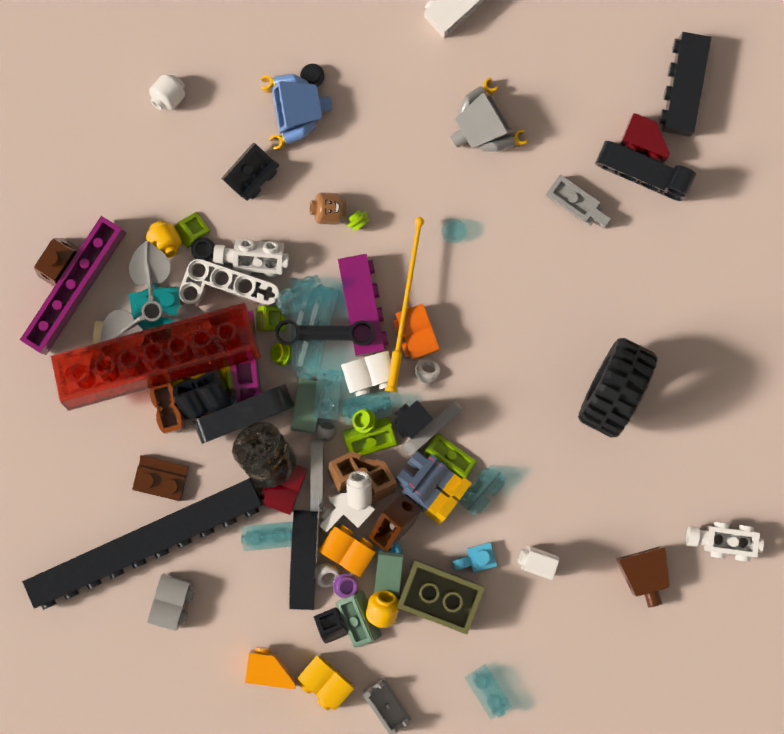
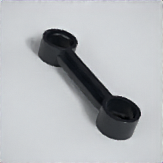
(318, 332)

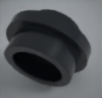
(313, 74)
(203, 249)

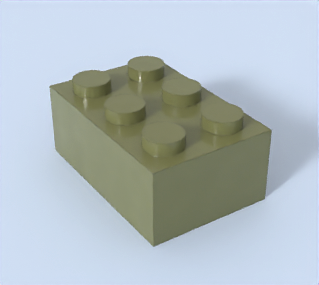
(440, 596)

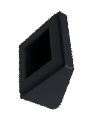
(330, 625)

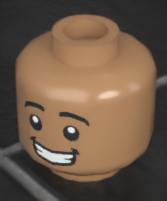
(328, 208)

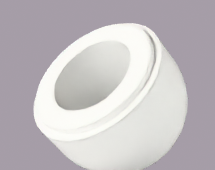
(424, 376)
(322, 569)

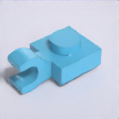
(479, 558)

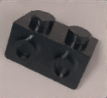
(250, 172)

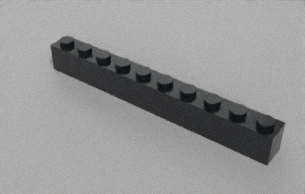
(142, 543)

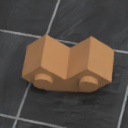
(382, 479)

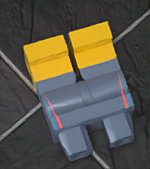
(432, 486)

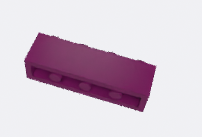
(361, 302)

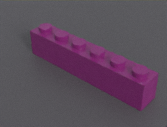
(73, 286)

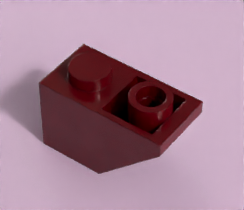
(645, 137)

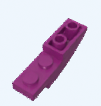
(246, 376)

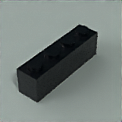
(686, 84)

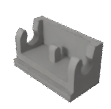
(387, 706)

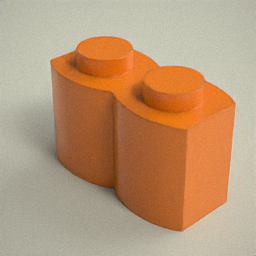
(417, 333)

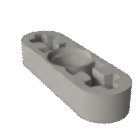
(432, 428)
(317, 475)

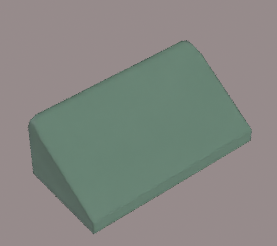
(354, 617)

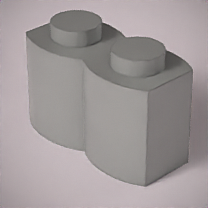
(170, 602)

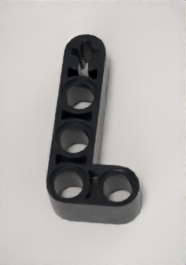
(647, 172)
(243, 413)

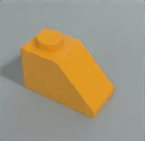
(268, 670)

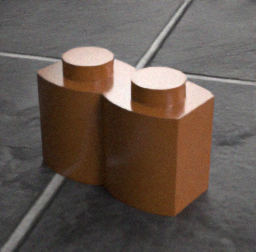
(168, 413)

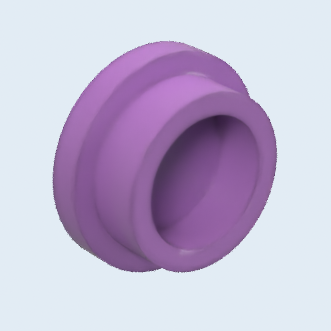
(345, 585)

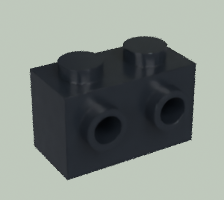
(411, 419)

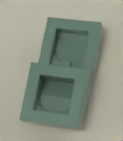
(304, 407)
(389, 572)

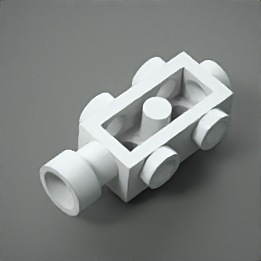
(253, 256)
(729, 541)

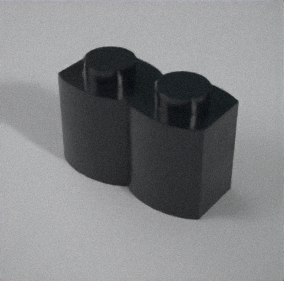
(202, 395)

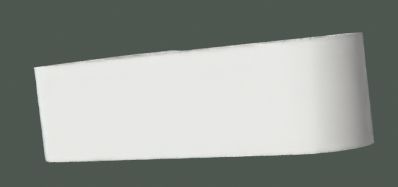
(232, 287)

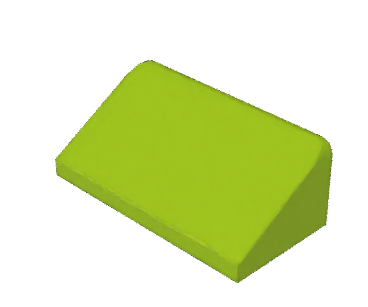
(378, 439)
(450, 455)

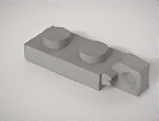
(577, 202)

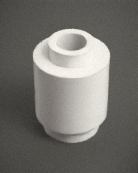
(359, 490)

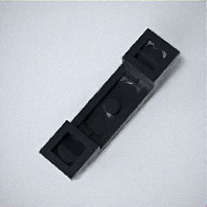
(303, 560)

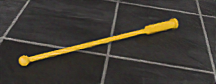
(397, 354)

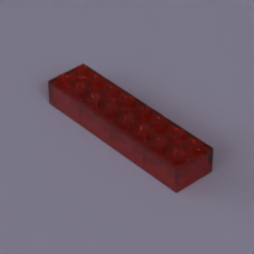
(155, 356)

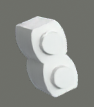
(367, 373)
(538, 562)

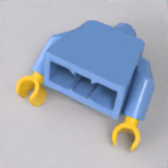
(296, 106)

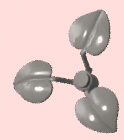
(150, 267)

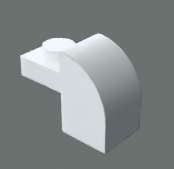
(331, 516)

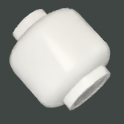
(167, 92)

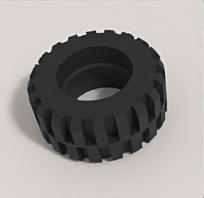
(618, 387)

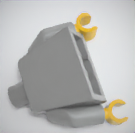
(483, 122)

